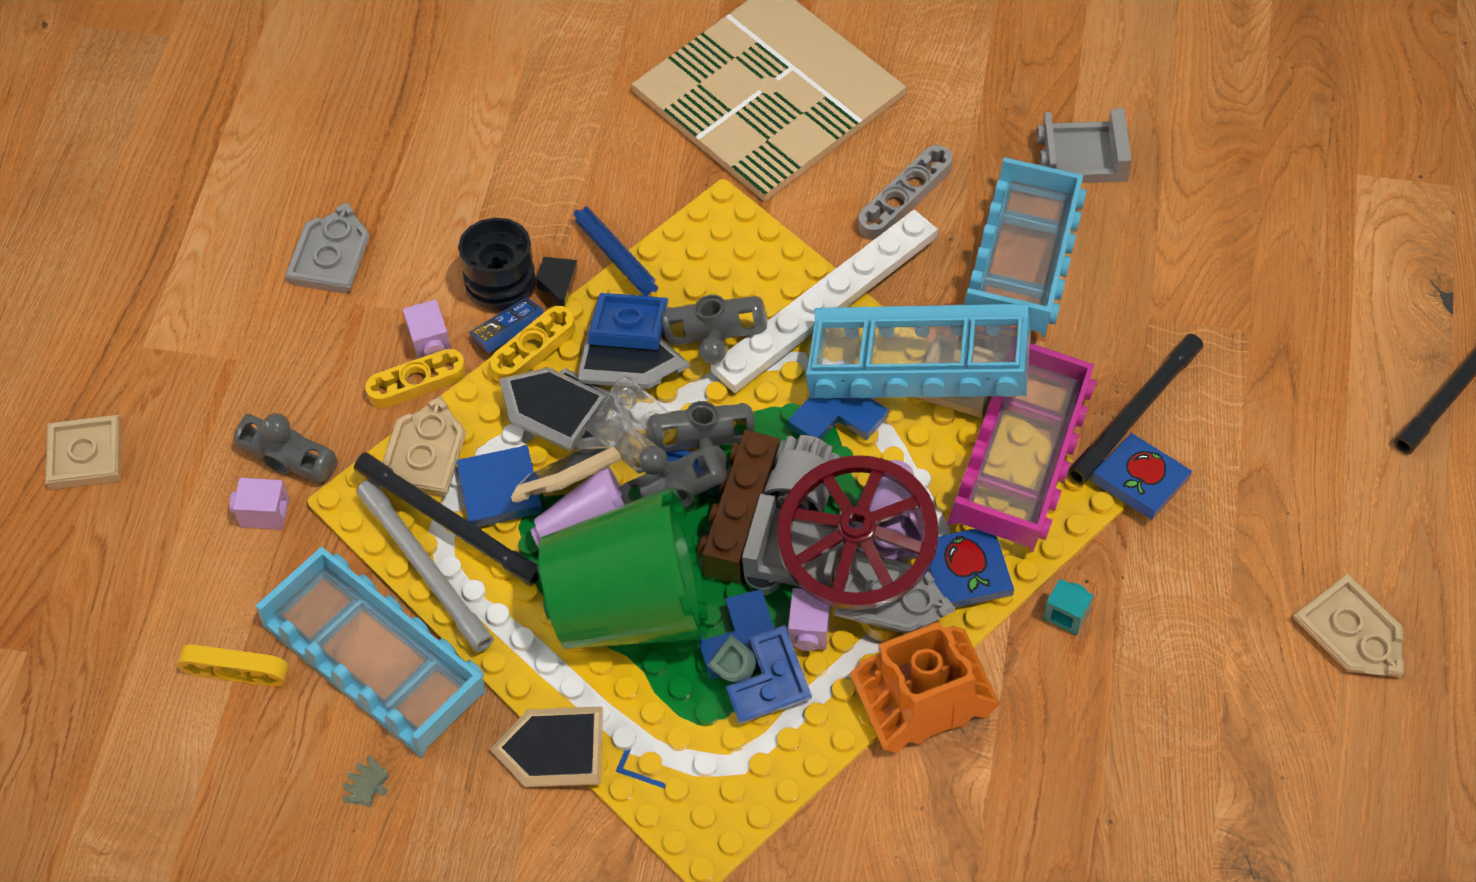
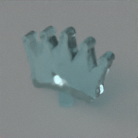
(366, 784)

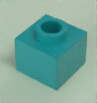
(1068, 606)

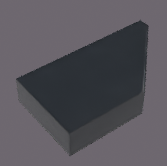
(557, 278)

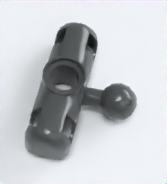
(713, 321)
(700, 427)
(284, 447)
(676, 474)

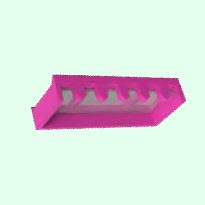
(1024, 451)

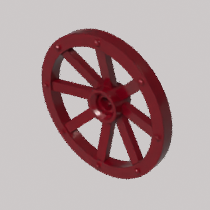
(854, 538)

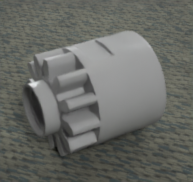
(794, 461)

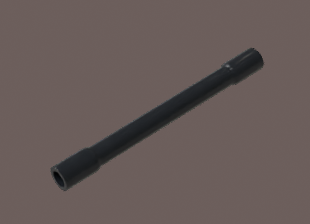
(1421, 425)
(1094, 456)
(509, 559)

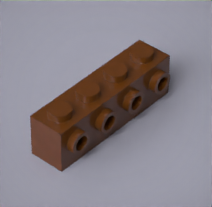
(734, 514)

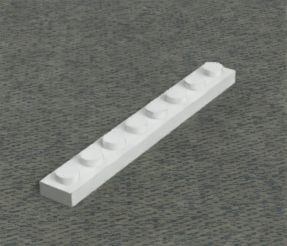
(837, 289)

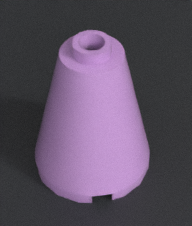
(589, 499)
(908, 524)

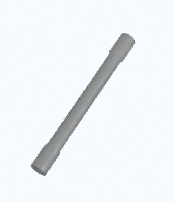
(466, 621)

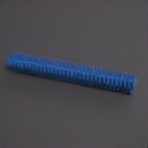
(616, 251)

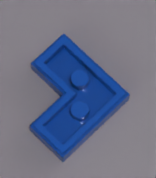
(820, 415)
(748, 618)
(780, 679)

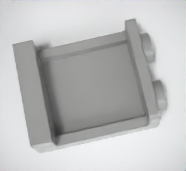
(1087, 148)
(762, 552)

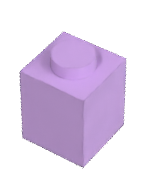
(426, 328)
(260, 503)
(808, 621)

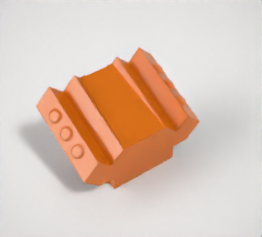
(923, 685)

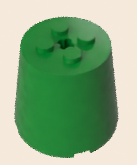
(624, 577)

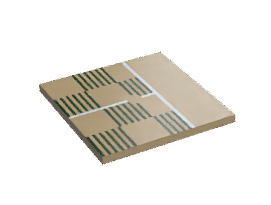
(769, 92)

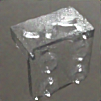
(623, 420)

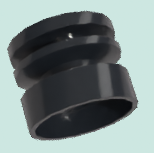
(497, 263)

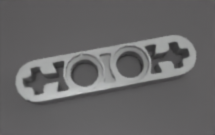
(903, 190)

